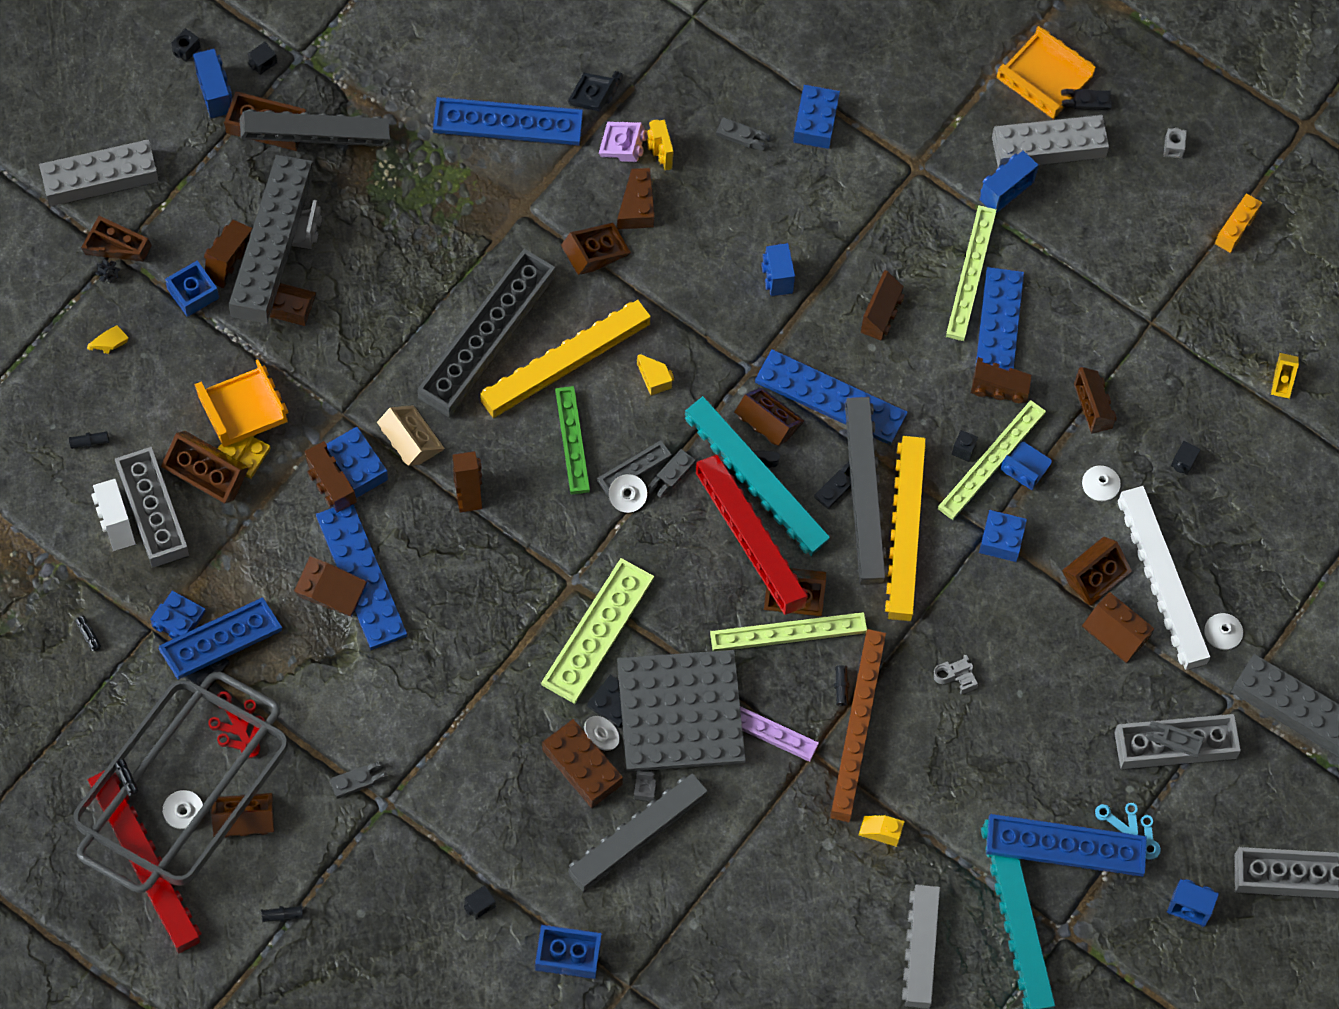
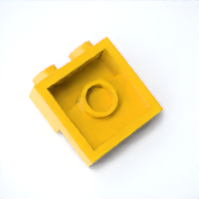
(660, 143)
(249, 452)

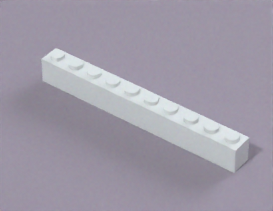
(1164, 578)

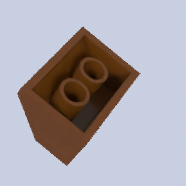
(292, 304)
(882, 307)
(1094, 400)
(768, 416)
(1097, 570)
(814, 584)
(1118, 627)
(256, 817)

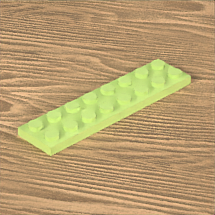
(597, 631)

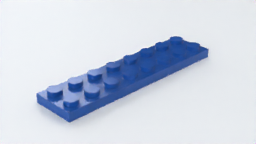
(507, 121)
(825, 393)
(354, 555)
(1066, 845)

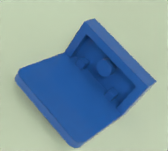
(1026, 465)

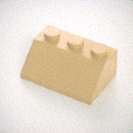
(410, 434)

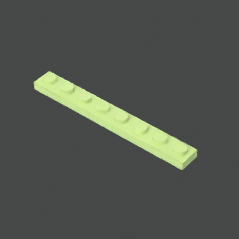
(971, 273)
(991, 460)
(788, 632)

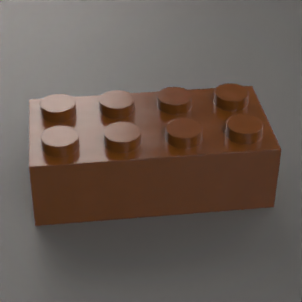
(243, 102)
(204, 466)
(582, 763)

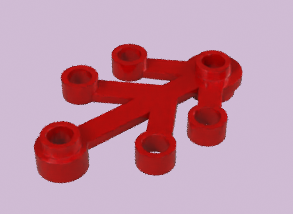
(238, 728)

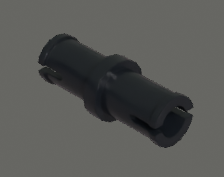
(89, 439)
(841, 685)
(281, 914)

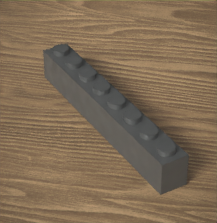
(314, 128)
(637, 832)

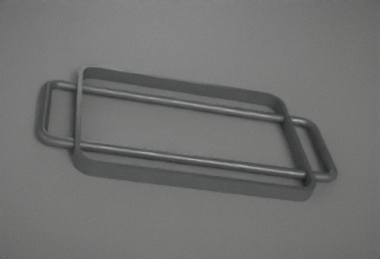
(159, 871)

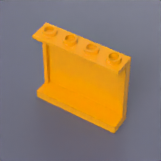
(1043, 70)
(243, 405)

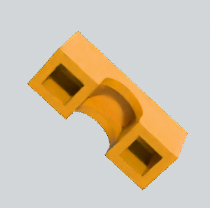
(1237, 223)

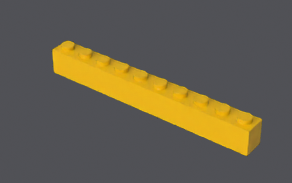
(565, 358)
(906, 528)

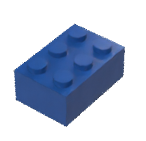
(213, 82)
(816, 116)
(1008, 181)
(357, 461)
(568, 951)

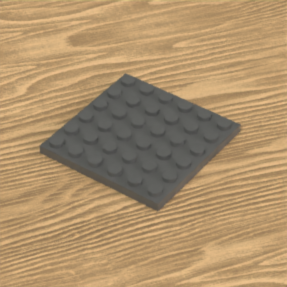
(680, 710)

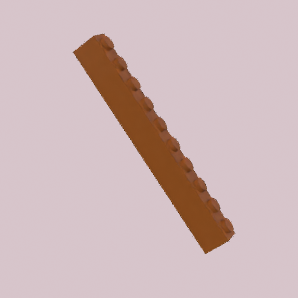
(858, 725)

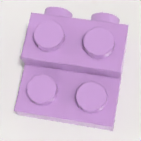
(623, 141)

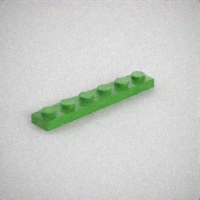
(572, 440)

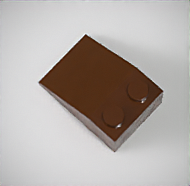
(594, 248)
(330, 587)

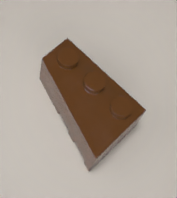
(637, 202)
(115, 241)
(226, 251)
(1000, 383)
(329, 478)
(467, 481)

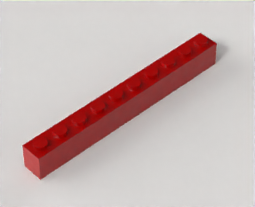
(751, 534)
(162, 895)

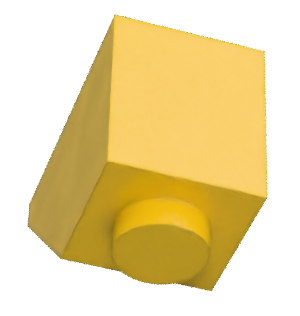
(655, 374)
(1284, 375)
(882, 829)

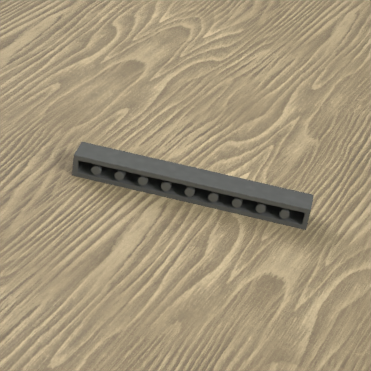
(864, 490)

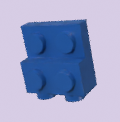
(177, 615)

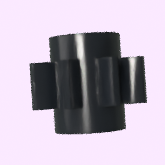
(104, 267)

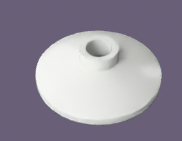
(1098, 490)
(634, 500)
(1223, 639)
(602, 733)
(178, 801)

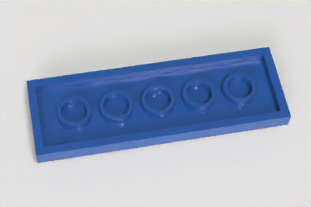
(1000, 317)
(220, 638)

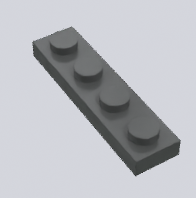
(636, 465)

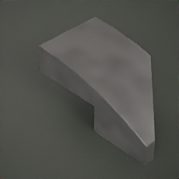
(645, 786)

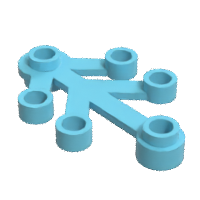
(1132, 829)

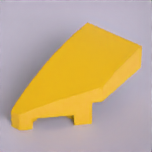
(109, 340)

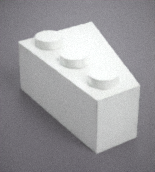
(113, 514)

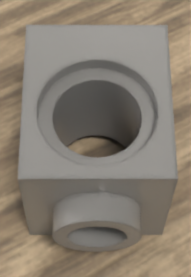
(1174, 149)

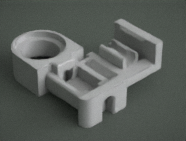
(961, 673)

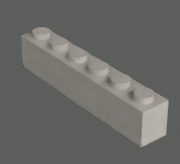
(922, 946)

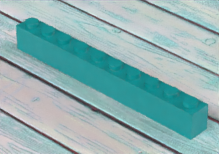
(756, 476)
(1022, 930)

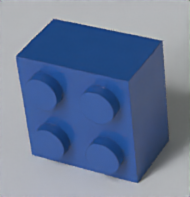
(778, 269)
(192, 288)
(1002, 536)
(1192, 902)

